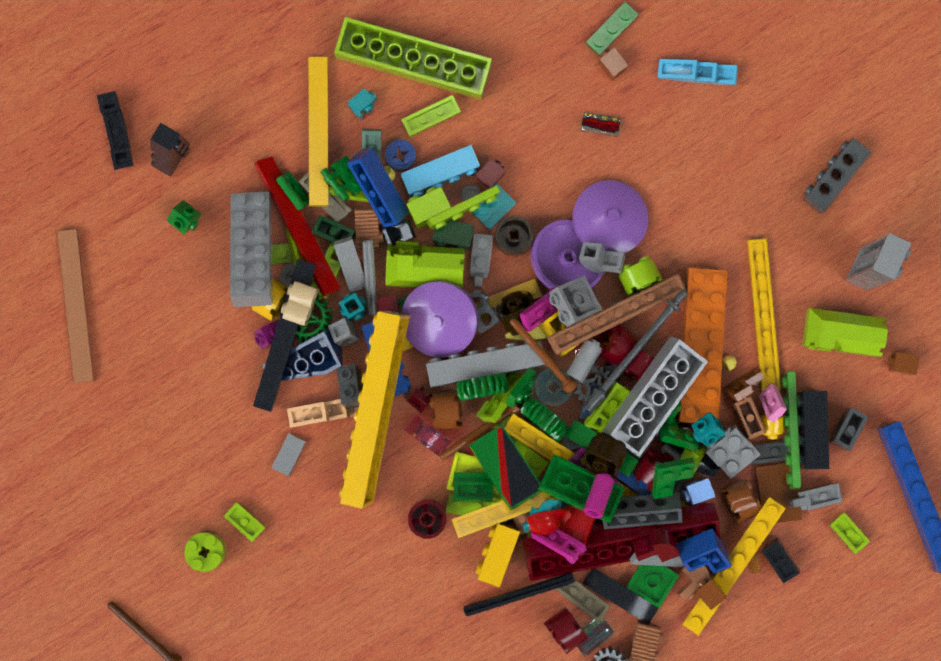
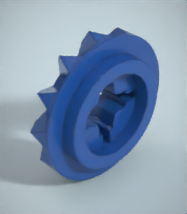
(404, 146)

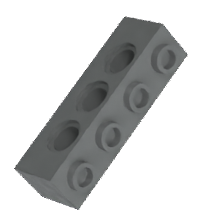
(857, 154)
(646, 511)

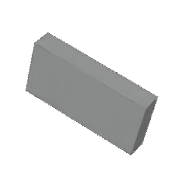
(288, 454)

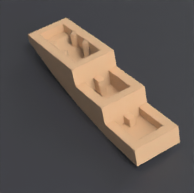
(318, 413)

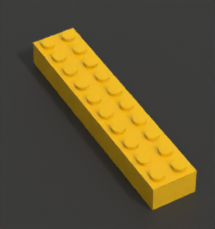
(374, 408)

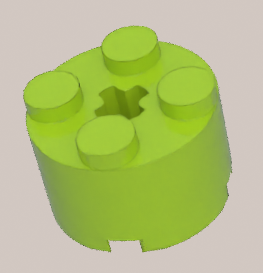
(639, 276)
(200, 561)

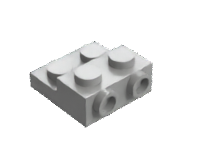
(574, 301)
(732, 451)

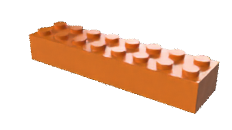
(704, 334)

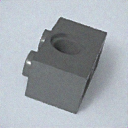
(848, 429)

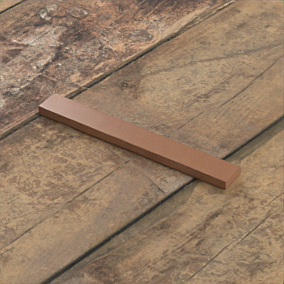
(76, 306)
(616, 314)

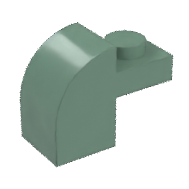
(372, 138)

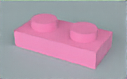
(772, 402)

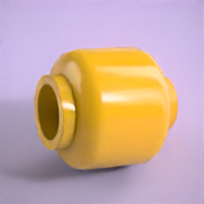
(772, 429)

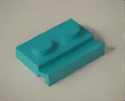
(494, 212)

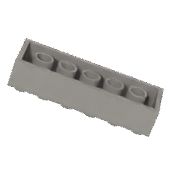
(251, 249)
(879, 262)
(478, 364)
(655, 395)

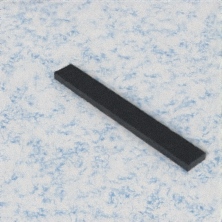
(281, 346)

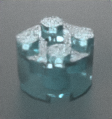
(544, 394)

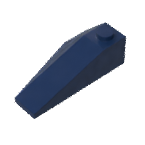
(313, 358)

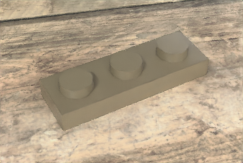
(336, 207)
(585, 600)

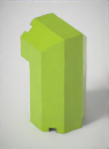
(412, 266)
(844, 332)

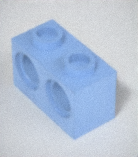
(697, 491)

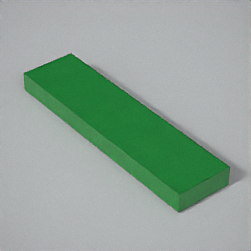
(582, 435)

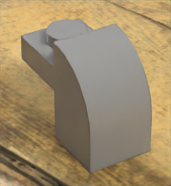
(600, 261)

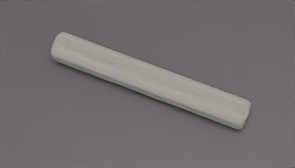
(370, 280)

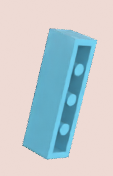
(441, 170)

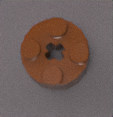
(447, 410)
(740, 501)

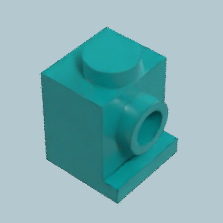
(362, 103)

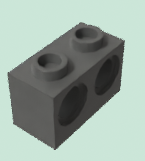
(484, 308)
(349, 385)

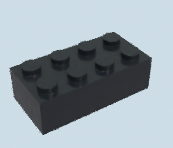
(813, 429)

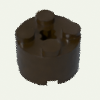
(511, 225)
(511, 308)
(604, 455)

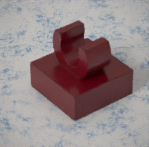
(419, 400)

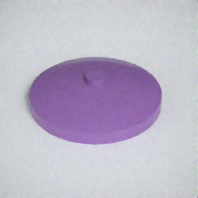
(610, 216)
(557, 255)
(440, 318)

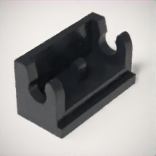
(781, 560)

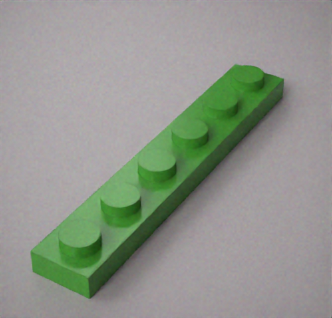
(791, 439)

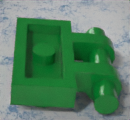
(343, 172)

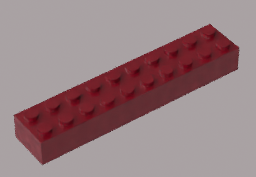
(615, 545)

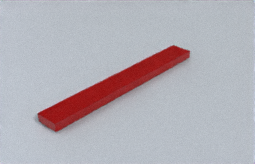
(297, 227)

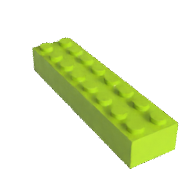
(413, 58)

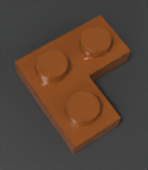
(742, 387)

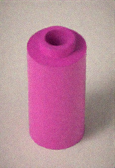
(599, 495)

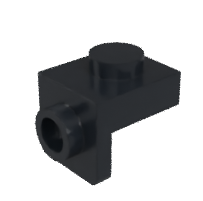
(400, 232)

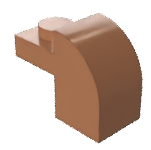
(695, 576)

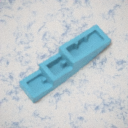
(697, 72)

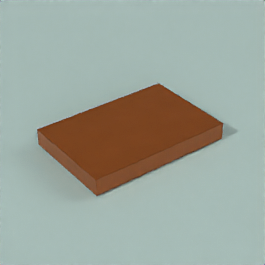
(772, 483)

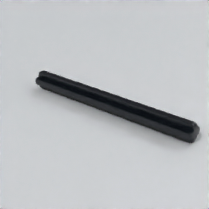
(519, 594)

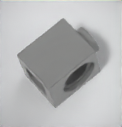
(344, 332)

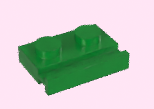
(472, 487)

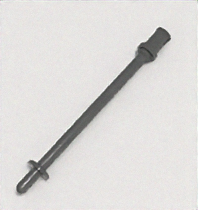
(600, 393)

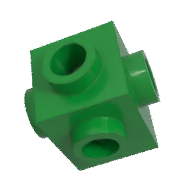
(184, 217)

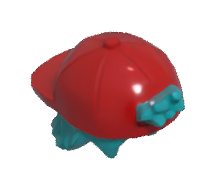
(546, 518)

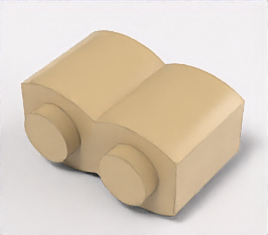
(299, 303)

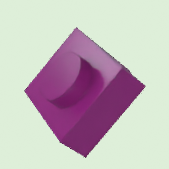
(265, 334)

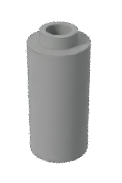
(584, 360)

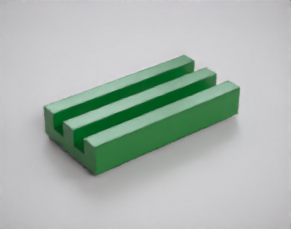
(293, 190)

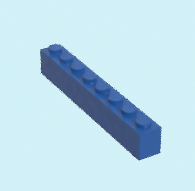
(914, 489)

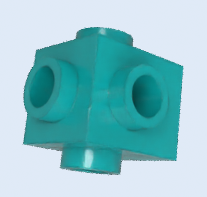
(347, 303)
(708, 429)

